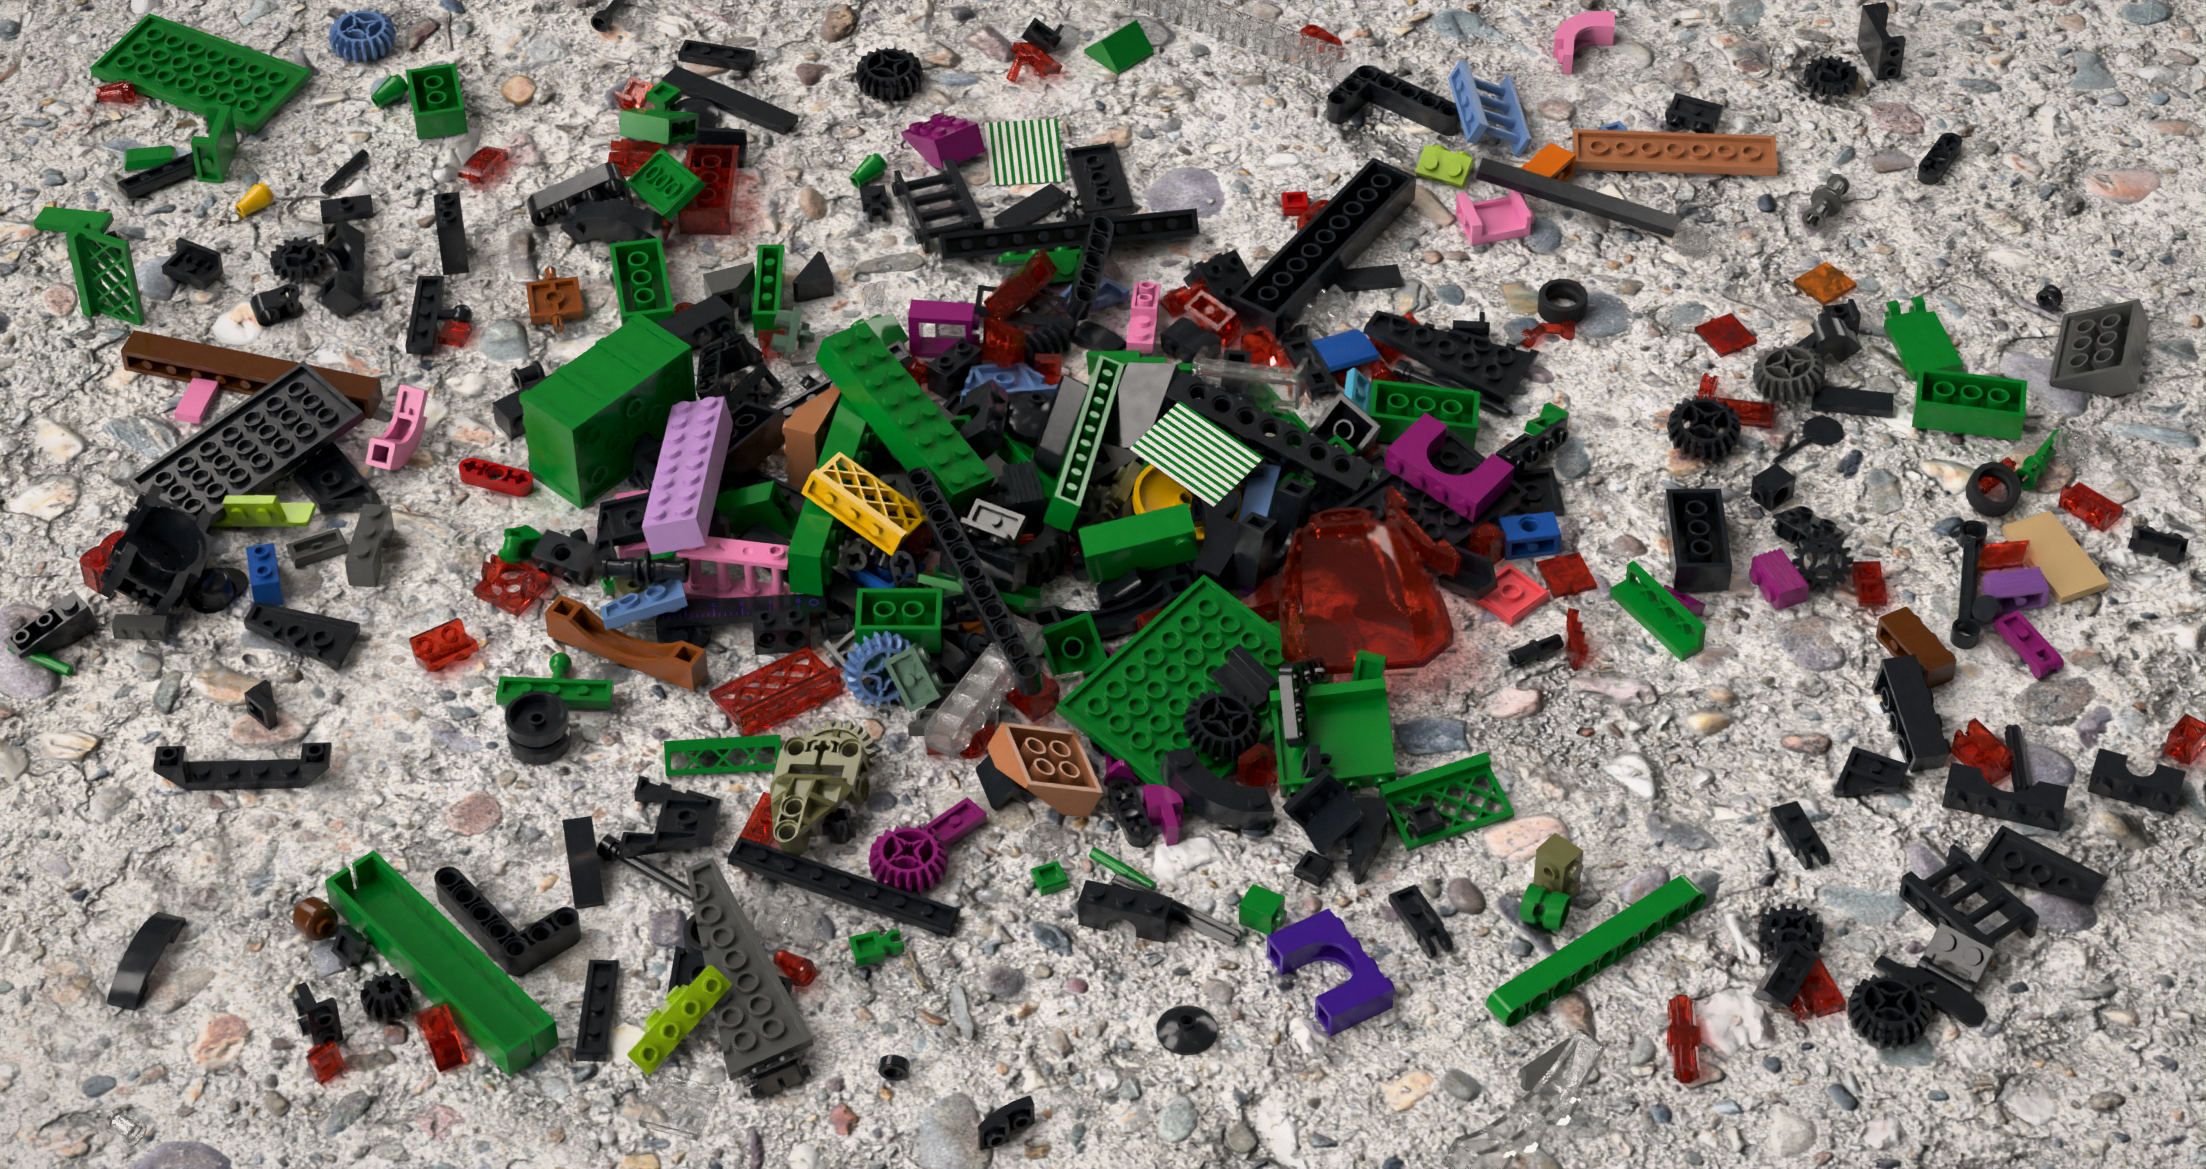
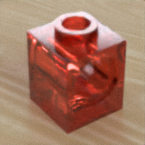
(2186, 739)

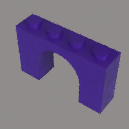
(1326, 939)

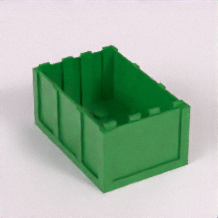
(596, 408)

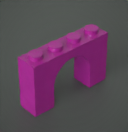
(1465, 494)

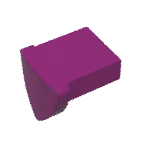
(1118, 768)

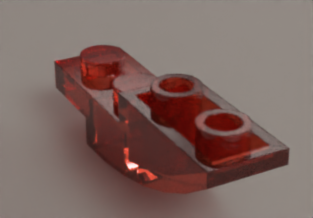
(1021, 286)

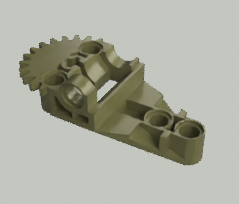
(805, 799)

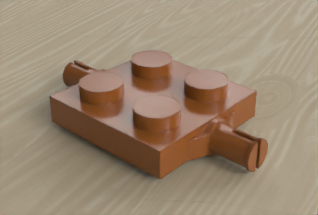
(554, 300)

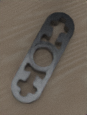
(1939, 149)
(1126, 822)

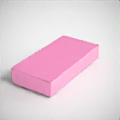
(196, 400)

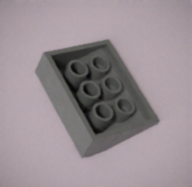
(2101, 349)

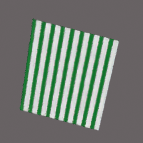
(1024, 152)
(1196, 453)

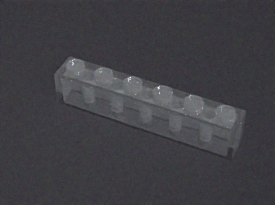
(977, 696)

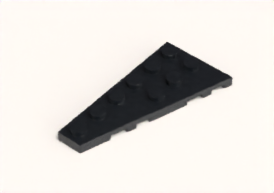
(1456, 354)

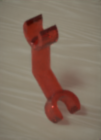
(1565, 330)

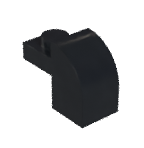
(1832, 337)

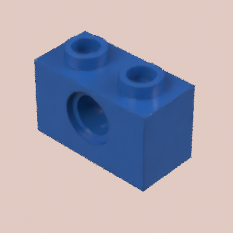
(1530, 535)
(264, 574)

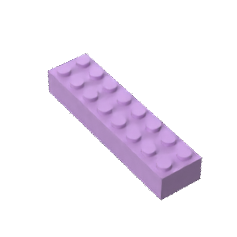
(687, 475)

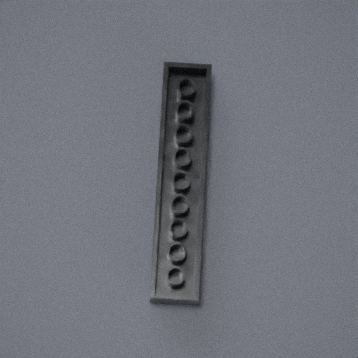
(1324, 247)

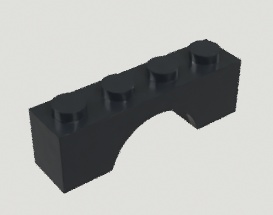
(345, 287)
(2037, 807)

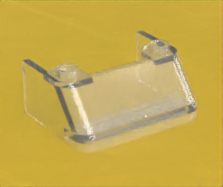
(1271, 385)

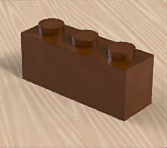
(1905, 635)

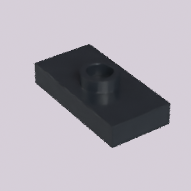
(346, 208)

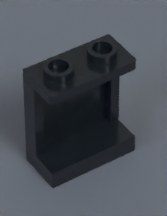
(1880, 51)

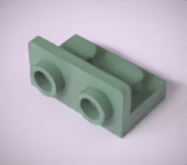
(914, 677)

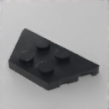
(334, 481)

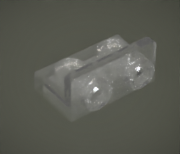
(1328, 311)

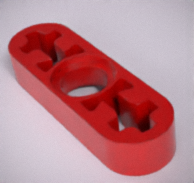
(478, 473)

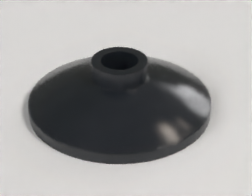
(1190, 1038)

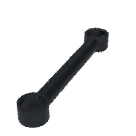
(1968, 584)

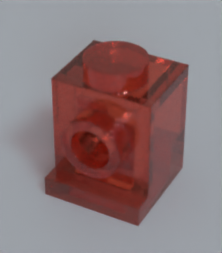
(1488, 541)

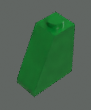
(658, 125)
(759, 504)

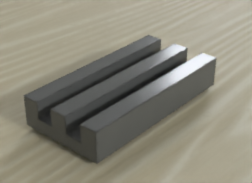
(317, 548)

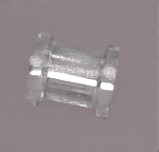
(125, 1126)

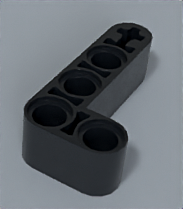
(597, 183)
(719, 362)

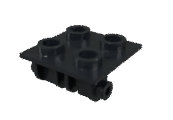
(1800, 522)

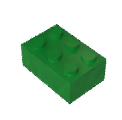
(436, 101)
(910, 612)

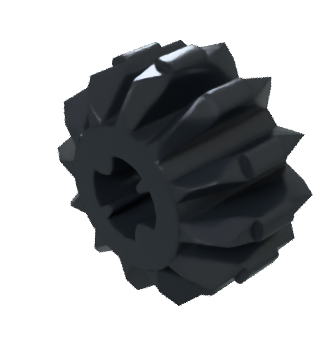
(386, 996)

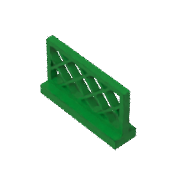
(90, 275)
(1019, 601)
(1441, 779)

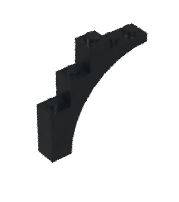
(1219, 537)

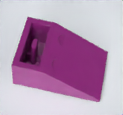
(945, 139)

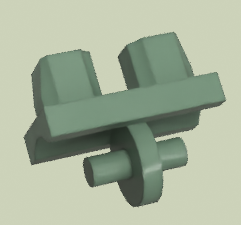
(790, 321)

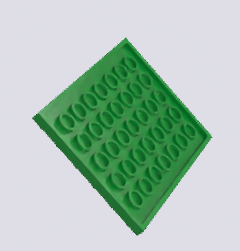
(1142, 691)

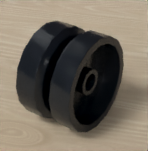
(538, 727)

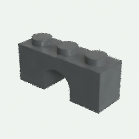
(370, 535)

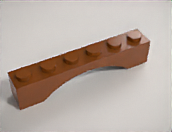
(580, 627)

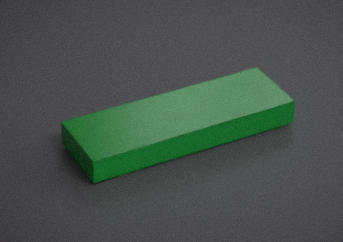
(64, 219)

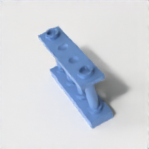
(1475, 118)

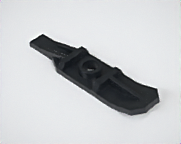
(1945, 996)

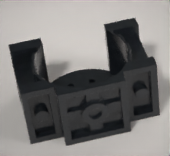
(167, 539)

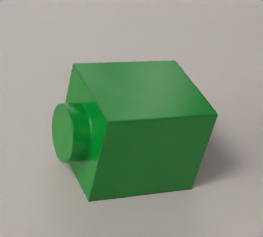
(1262, 910)

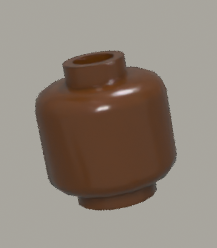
(315, 918)

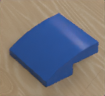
(1345, 350)

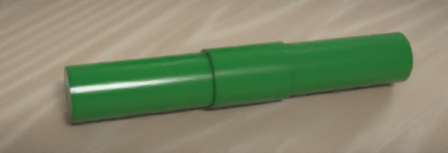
(50, 662)
(1120, 868)

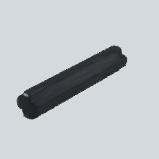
(2019, 768)

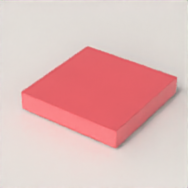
(1515, 595)

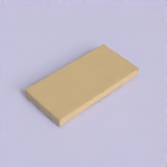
(2060, 558)

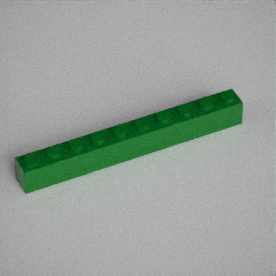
(1083, 444)

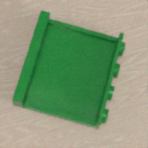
(1349, 725)

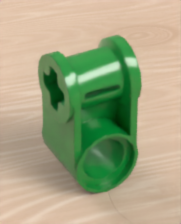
(519, 544)

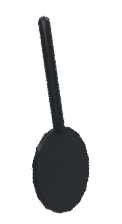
(1818, 430)

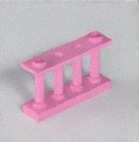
(735, 552)

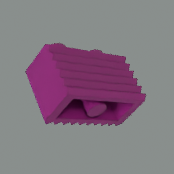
(1778, 579)

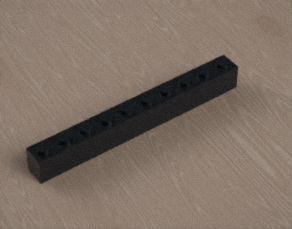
(1067, 233)
(693, 325)

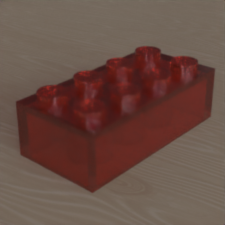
(714, 206)

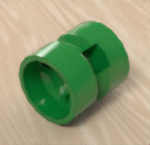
(1552, 915)

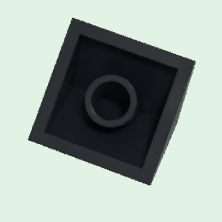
(1349, 423)

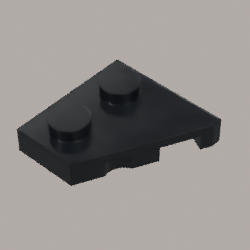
(1870, 774)

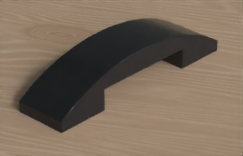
(140, 959)

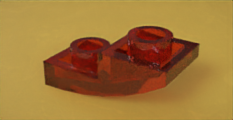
(482, 164)
(1868, 583)
(1574, 640)

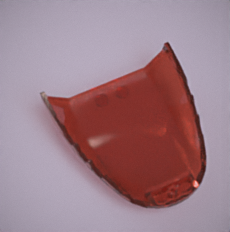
(1359, 588)

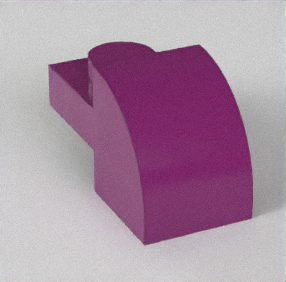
(1165, 809)

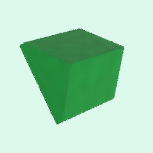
(1121, 48)
(1074, 646)

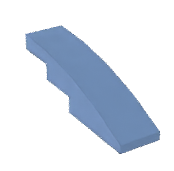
(1261, 493)

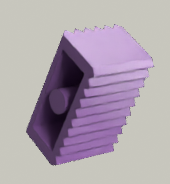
(2017, 588)

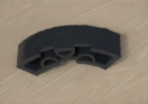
(614, 220)
(1213, 797)

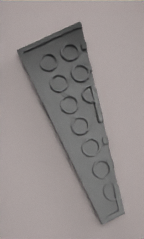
(756, 1012)

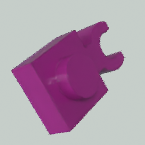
(1693, 605)

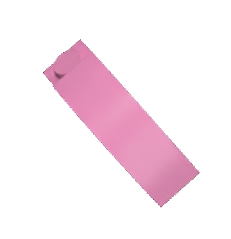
(1582, 31)
(404, 433)

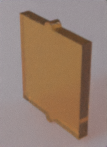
(1825, 283)

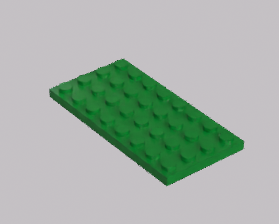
(200, 70)

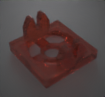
(511, 601)

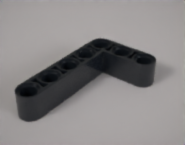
(1393, 94)
(512, 950)

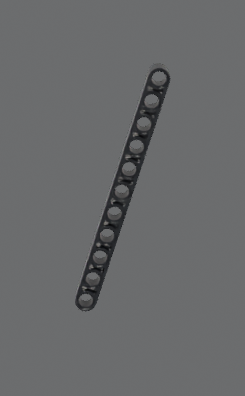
(975, 582)
(842, 599)

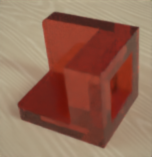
(1261, 344)
(1049, 366)

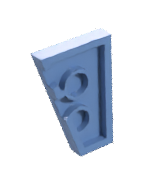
(653, 601)

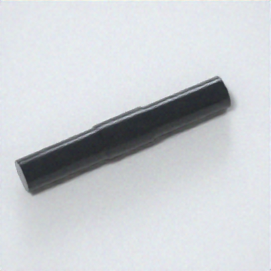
(344, 171)

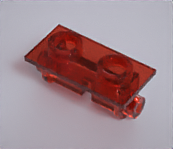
(1178, 298)

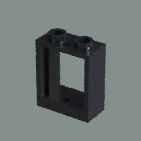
(451, 233)

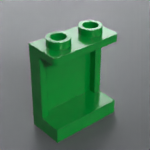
(215, 153)

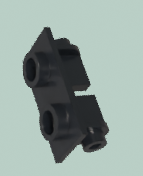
(2171, 545)
(765, 1078)

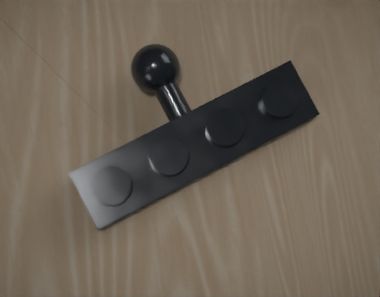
(427, 313)

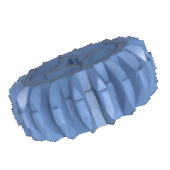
(362, 35)
(868, 661)

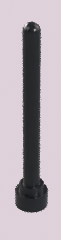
(603, 18)
(1406, 372)
(609, 850)

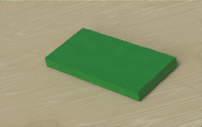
(665, 184)

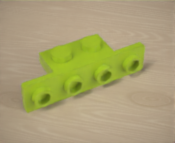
(264, 511)
(677, 1017)

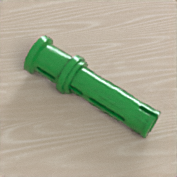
(2031, 461)

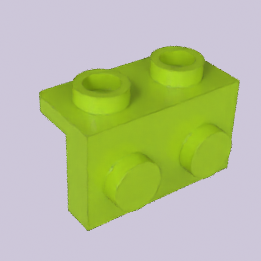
(1445, 166)

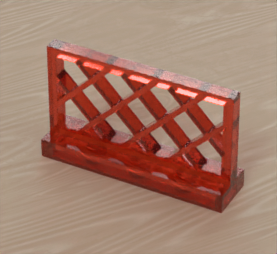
(780, 702)

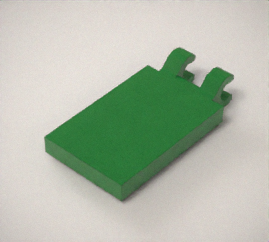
(1920, 339)

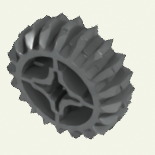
(1789, 373)

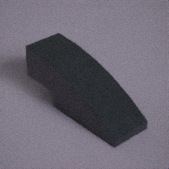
(583, 862)

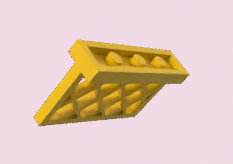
(856, 510)

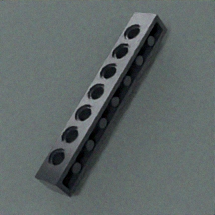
(1273, 448)

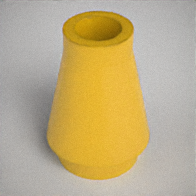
(255, 199)

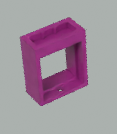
(939, 313)

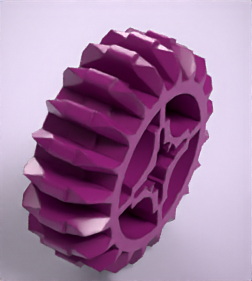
(909, 853)

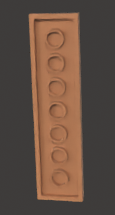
(1675, 152)

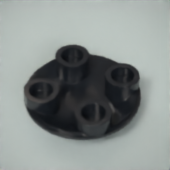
(707, 110)

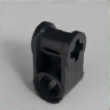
(275, 306)

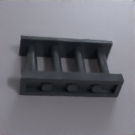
(956, 192)
(1937, 909)

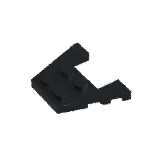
(619, 524)
(683, 822)

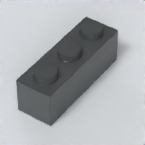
(140, 627)

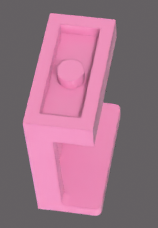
(1494, 218)

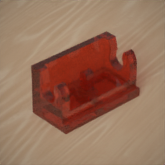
(1983, 750)

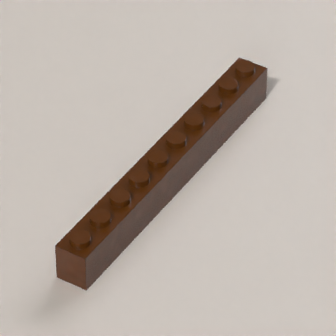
(234, 369)

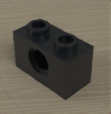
(952, 368)
(557, 547)

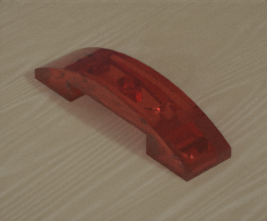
(1437, 555)

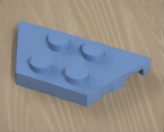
(1017, 378)

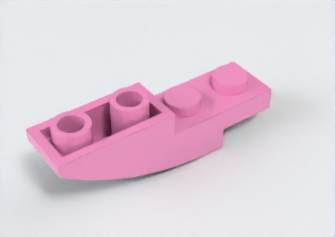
(1143, 317)

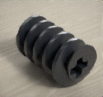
(1045, 341)

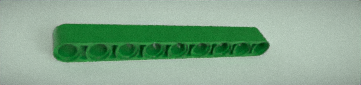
(1595, 951)

